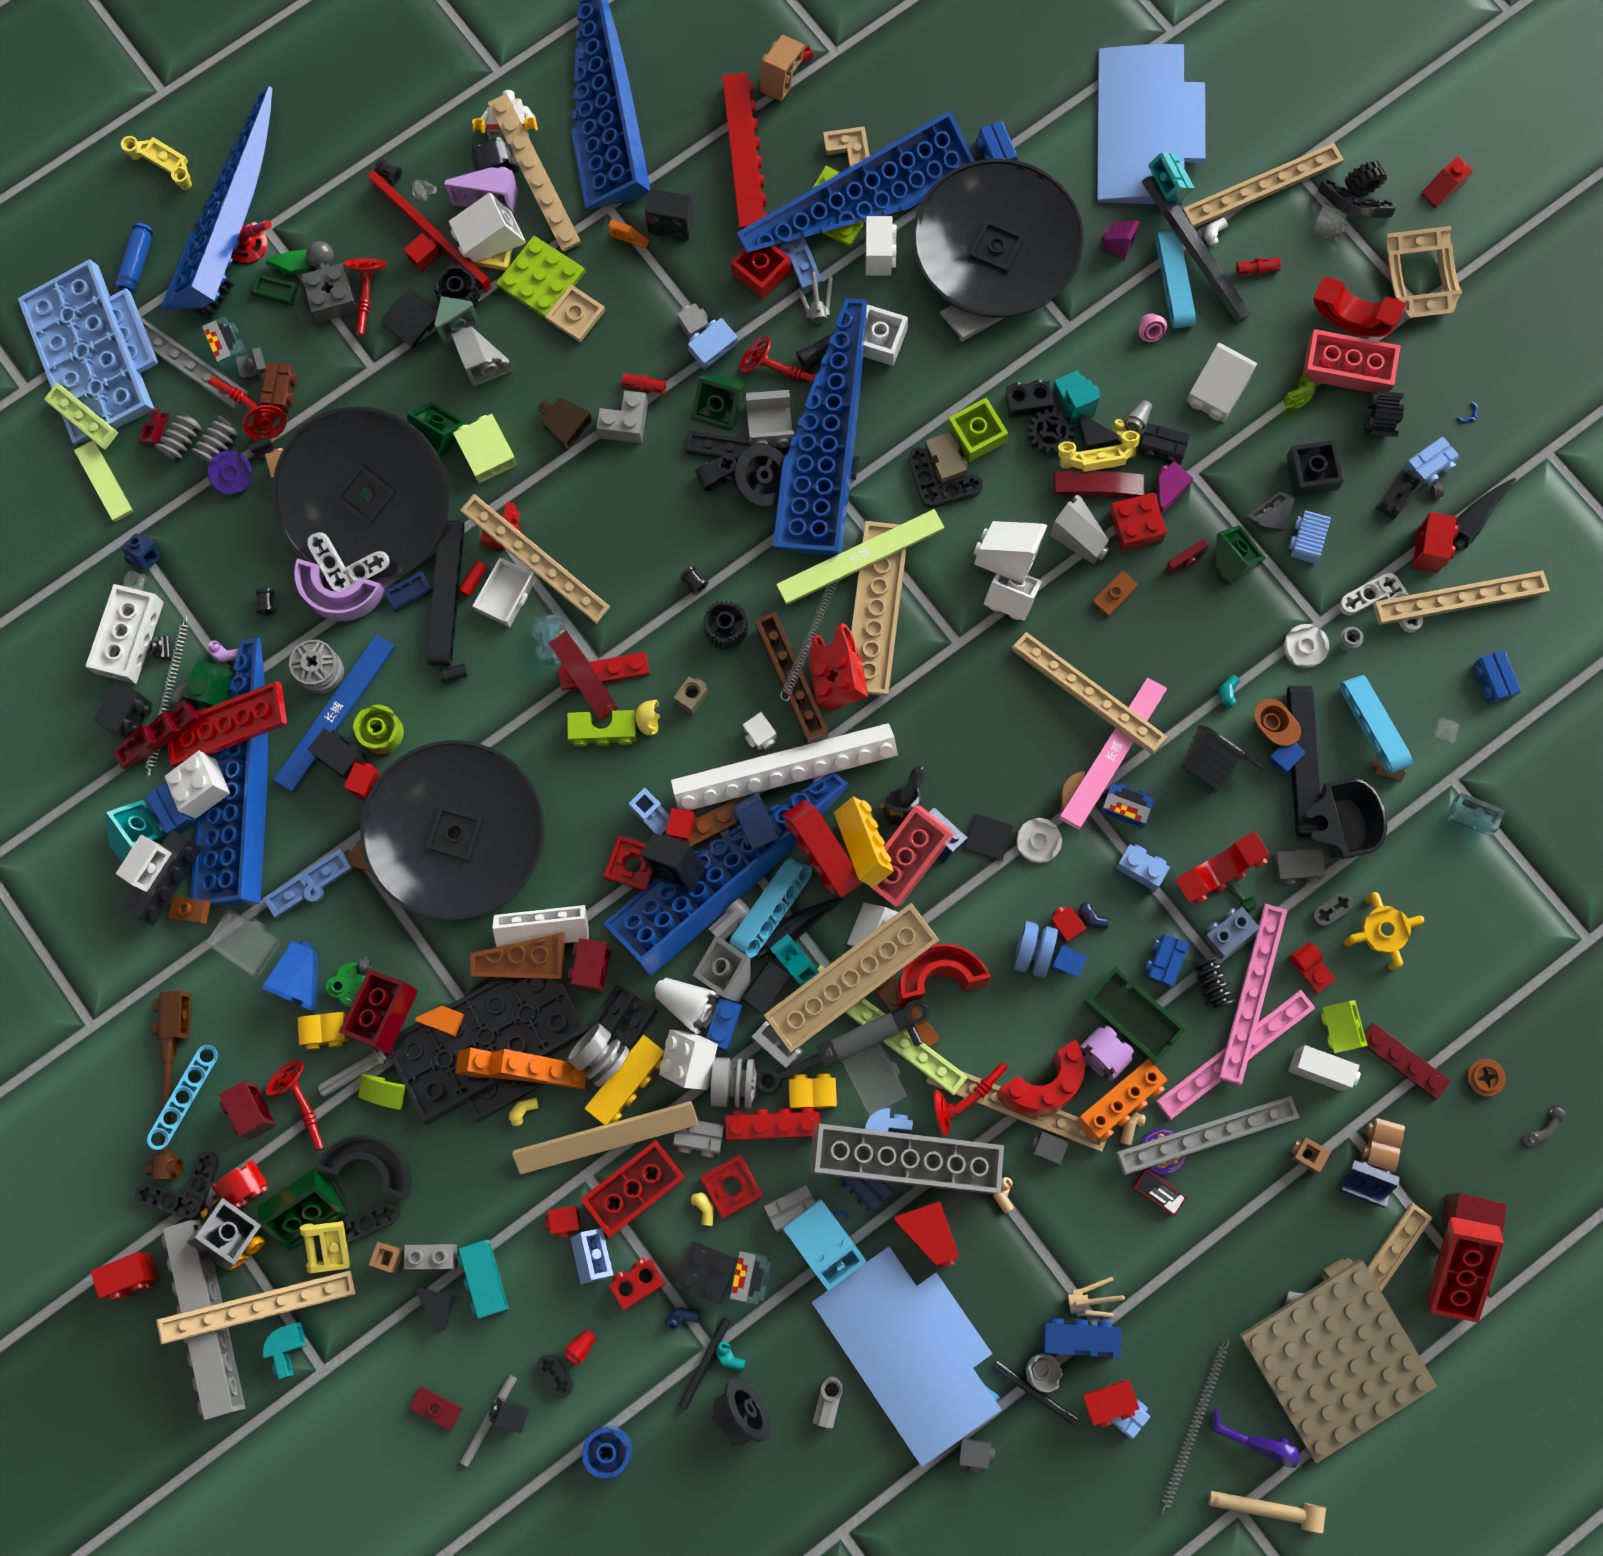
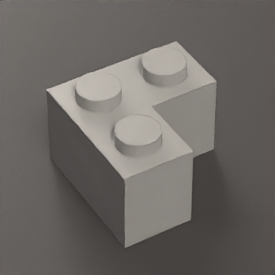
(624, 424)

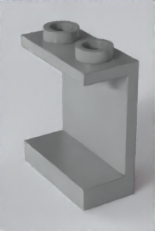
(769, 418)

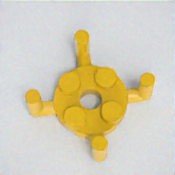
(1376, 939)

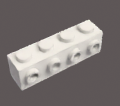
(540, 923)

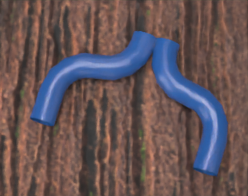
(1470, 418)

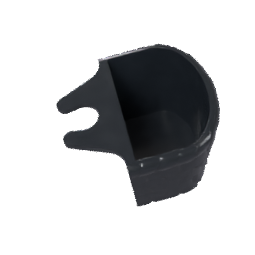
(1213, 757)
(1351, 818)

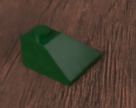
(719, 399)
(436, 425)
(1236, 554)
(209, 684)

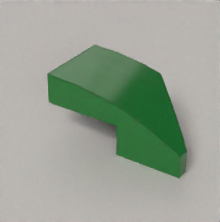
(290, 262)

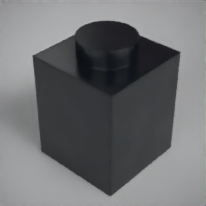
(508, 1414)

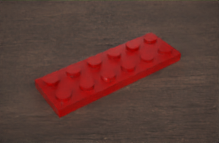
(231, 723)

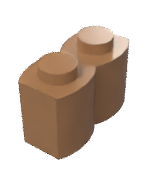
(1383, 1144)

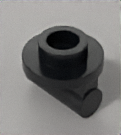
(261, 447)
(160, 647)

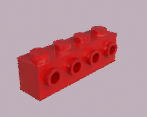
(771, 1126)

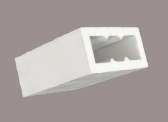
(1324, 1068)

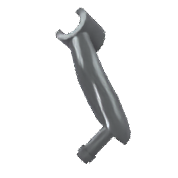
(1534, 1138)

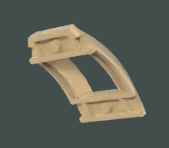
(1424, 241)

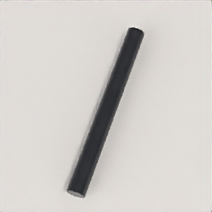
(704, 1364)
(1040, 1396)

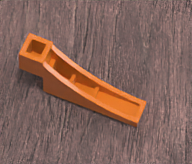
(519, 1066)

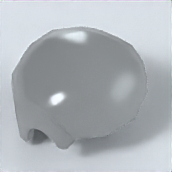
(1044, 1372)

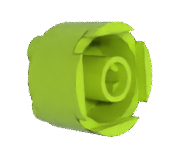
(374, 718)

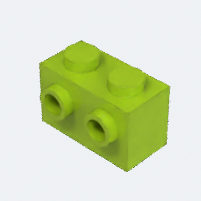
(1343, 1026)

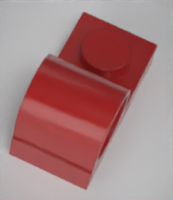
(1310, 966)

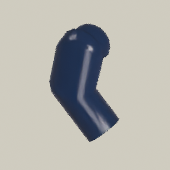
(1090, 917)
(680, 1315)

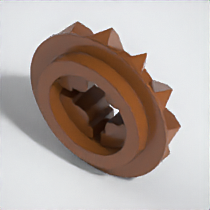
(1491, 1068)

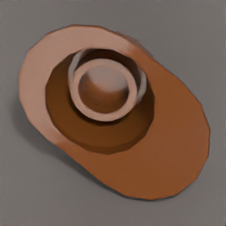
(1276, 722)

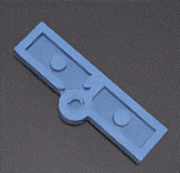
(801, 262)
(308, 884)

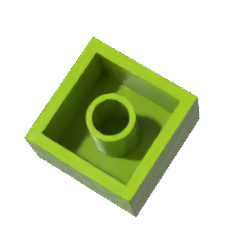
(977, 430)

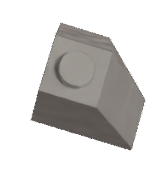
(479, 356)
(1080, 531)

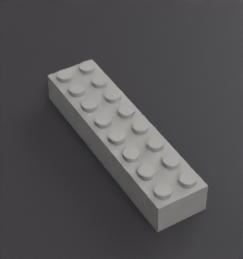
(906, 1159)
(210, 1352)

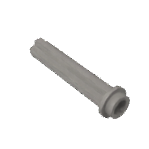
(352, 1072)

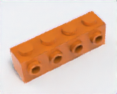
(1121, 1101)

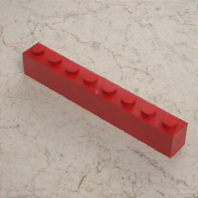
(743, 148)

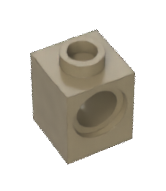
(691, 704)

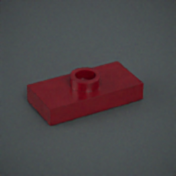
(1187, 557)
(436, 1408)

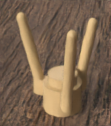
(1079, 1303)

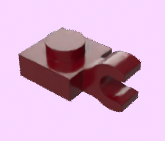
(153, 429)

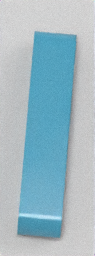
(1175, 279)
(1376, 724)
(771, 907)
(183, 1086)

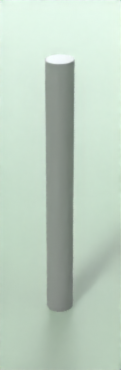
(486, 1424)

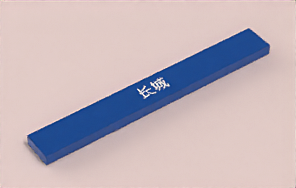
(336, 710)

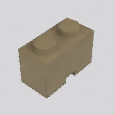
(945, 453)

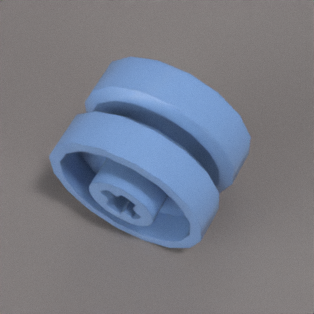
(1035, 949)

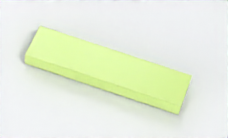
(81, 416)
(104, 481)

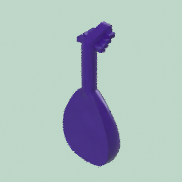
(1276, 1451)

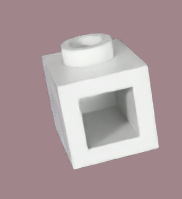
(759, 732)

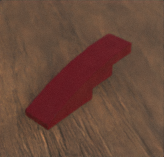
(1098, 483)
(583, 675)
(154, 736)

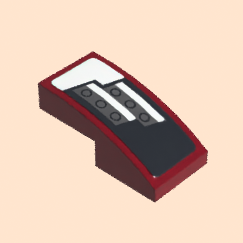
(1159, 1192)

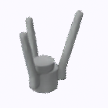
(818, 311)

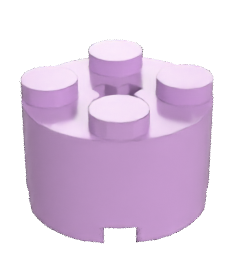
(1106, 1052)

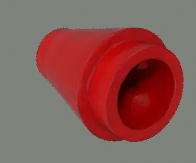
(579, 1348)

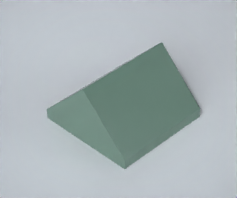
(454, 315)

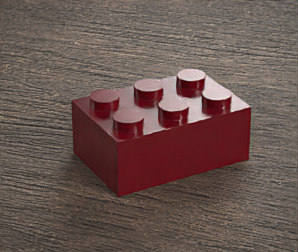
(378, 1011)

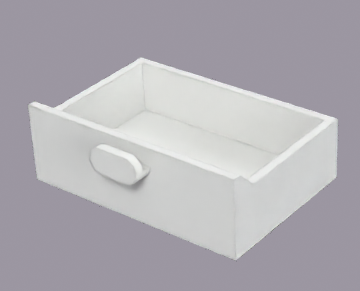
(504, 592)

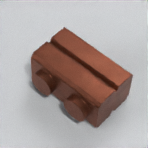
(278, 386)

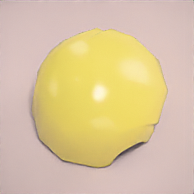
(647, 718)

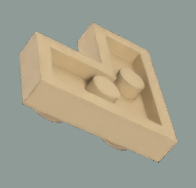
(847, 140)

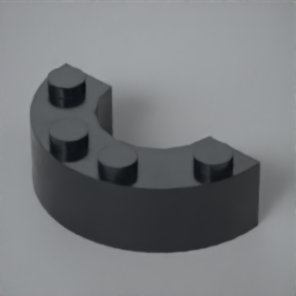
(385, 1156)

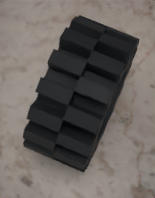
(1365, 178)

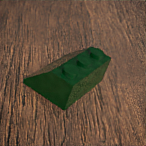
(302, 1202)

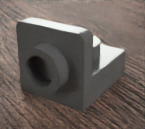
(251, 365)

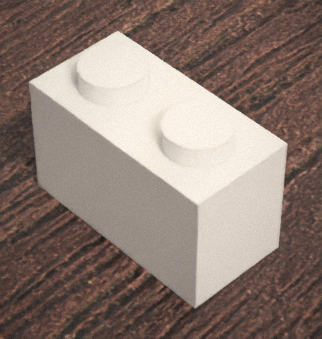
(143, 863)

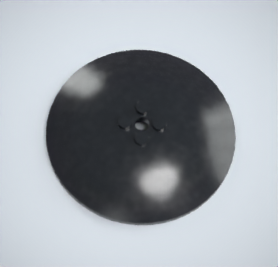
(1003, 205)
(322, 480)
(442, 789)

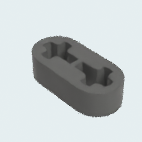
(1335, 914)

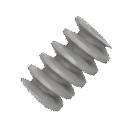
(178, 436)
(216, 439)

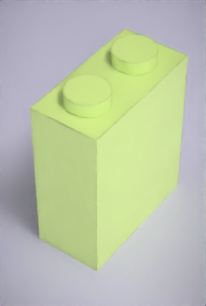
(485, 448)

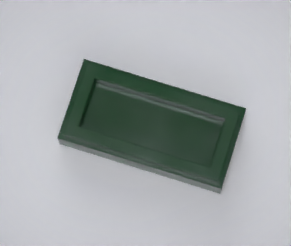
(274, 289)

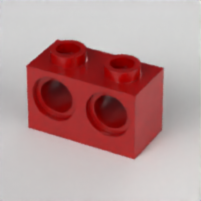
(639, 1288)

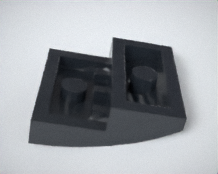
(410, 317)
(625, 1016)

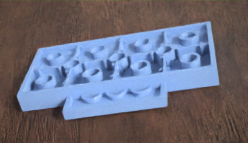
(1143, 113)
(91, 344)
(911, 1352)

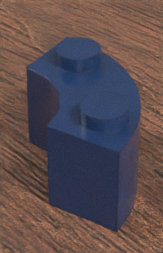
(755, 821)

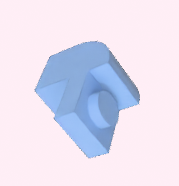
(649, 811)
(882, 1122)

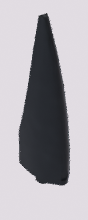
(1476, 515)
(797, 924)

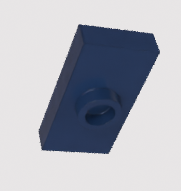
(408, 591)

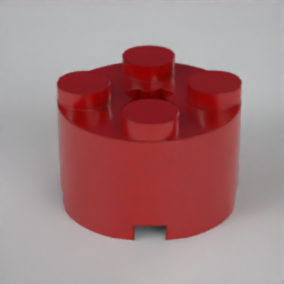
(241, 1184)

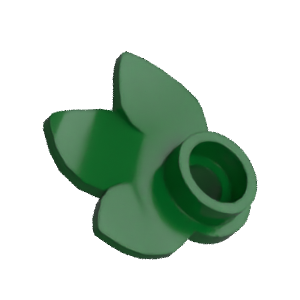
(350, 981)

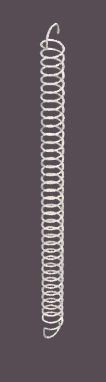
(165, 696)

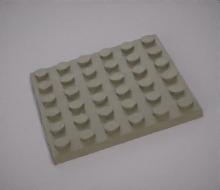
(1338, 1360)

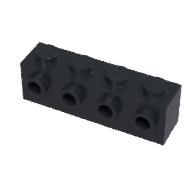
(150, 904)

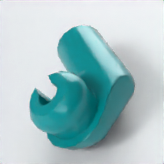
(1226, 691)
(727, 1359)

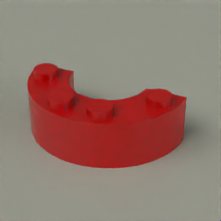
(1354, 314)
(1223, 868)
(941, 961)
(1051, 1098)

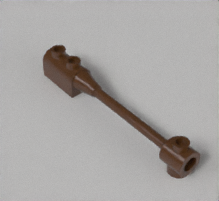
(172, 1026)

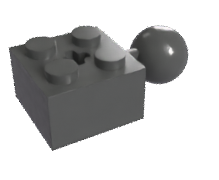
(329, 286)

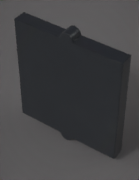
(989, 837)

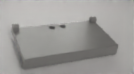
(965, 323)

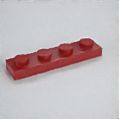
(612, 669)

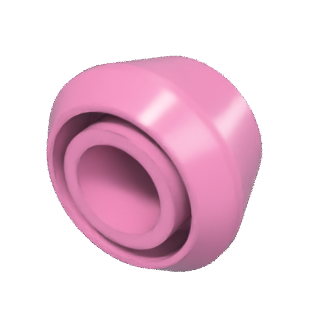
(1152, 327)

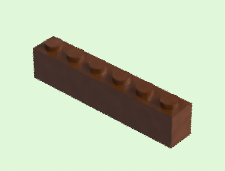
(782, 660)

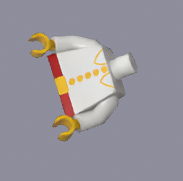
(489, 122)

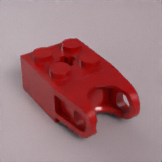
(837, 670)

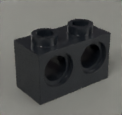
(1030, 404)

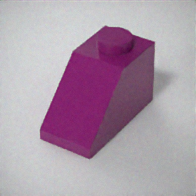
(1120, 238)
(1171, 485)

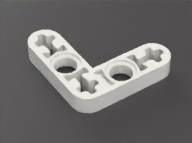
(348, 572)
(1381, 592)

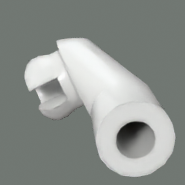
(1212, 231)

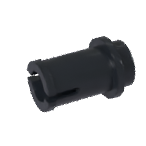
(452, 673)

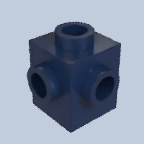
(140, 552)

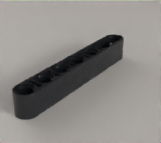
(445, 594)
(1306, 771)

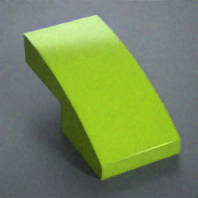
(381, 1092)

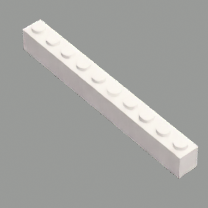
(784, 767)

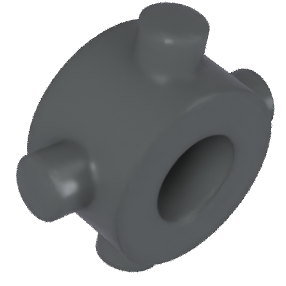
(1437, 490)
(364, 965)

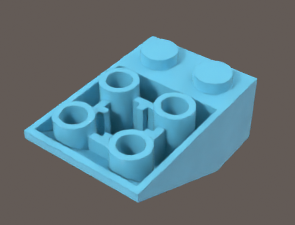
(824, 1244)

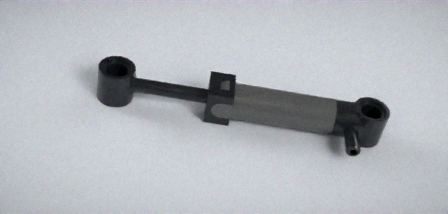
(848, 1044)

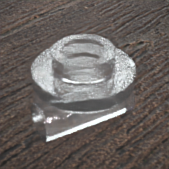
(422, 189)

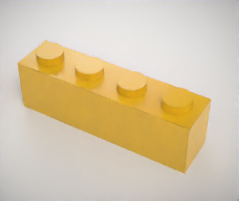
(863, 841)
(624, 1084)

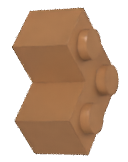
(779, 67)

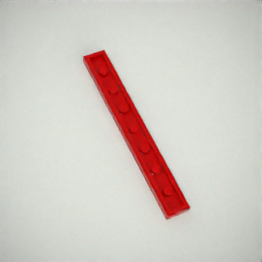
(427, 229)

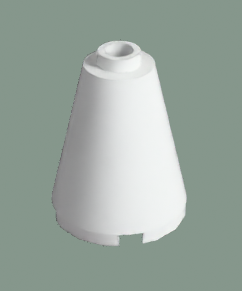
(688, 1002)

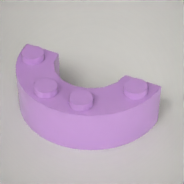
(334, 605)

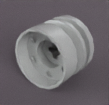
(320, 678)
(602, 1058)
(732, 1083)

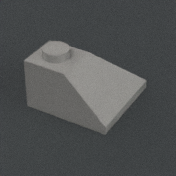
(724, 970)

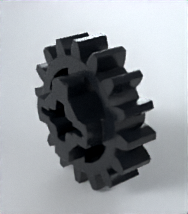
(1050, 422)

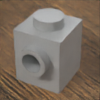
(692, 320)

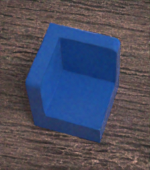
(1286, 757)
(1069, 961)

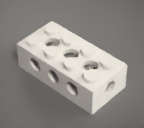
(129, 613)

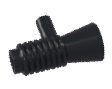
(810, 355)

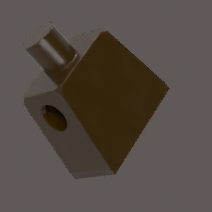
(564, 421)

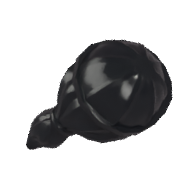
(902, 800)

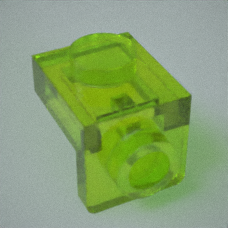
(1300, 396)

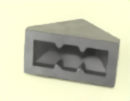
(1273, 512)

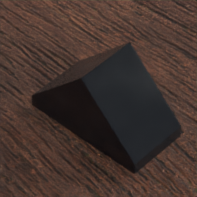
(1095, 435)
(437, 1305)

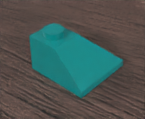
(127, 824)

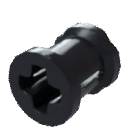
(388, 171)
(694, 580)
(265, 601)

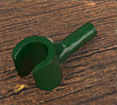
(1248, 904)

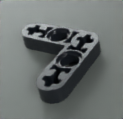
(1355, 207)
(939, 490)
(189, 1195)
(347, 1220)

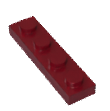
(1405, 1061)

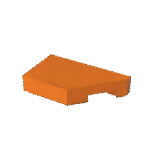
(627, 234)
(442, 1020)

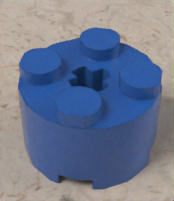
(609, 1466)

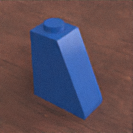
(296, 976)

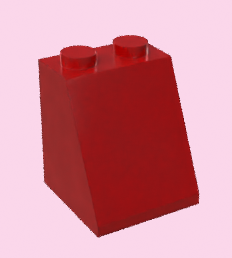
(930, 1233)

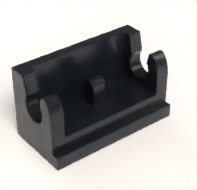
(1400, 495)
(765, 987)

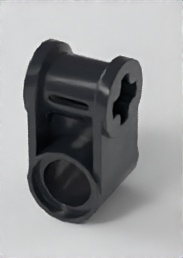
(714, 473)

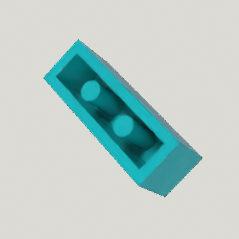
(482, 1279)

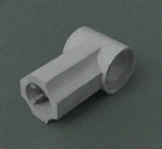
(730, 921)
(827, 1404)

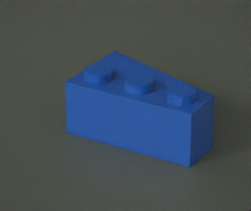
(1081, 1338)

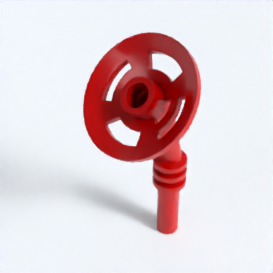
(247, 240)
(366, 270)
(760, 358)
(262, 414)
(290, 1083)
(946, 1111)

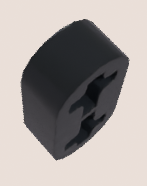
(550, 1379)

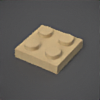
(575, 313)

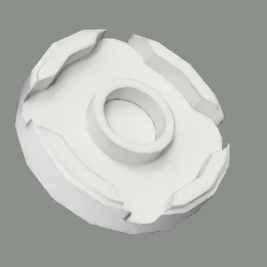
(1306, 646)
(1039, 840)

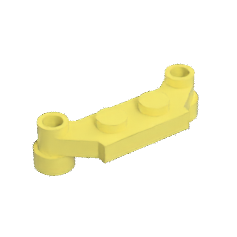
(160, 155)
(1099, 458)

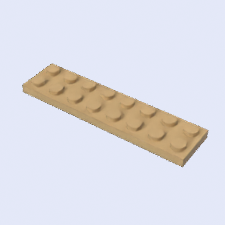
(877, 613)
(851, 977)

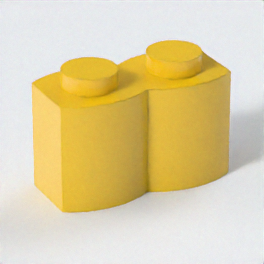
(321, 1030)
(812, 1093)

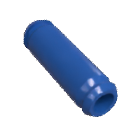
(134, 257)

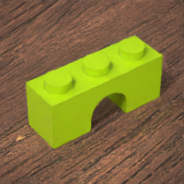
(621, 730)

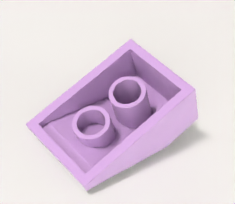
(473, 186)

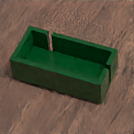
(1134, 1016)

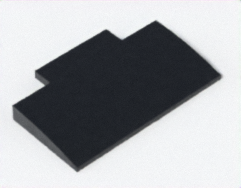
(507, 1014)

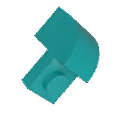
(794, 960)
(278, 1346)

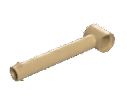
(1310, 1516)

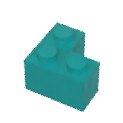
(1076, 396)

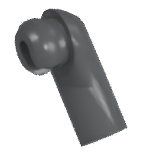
(177, 696)

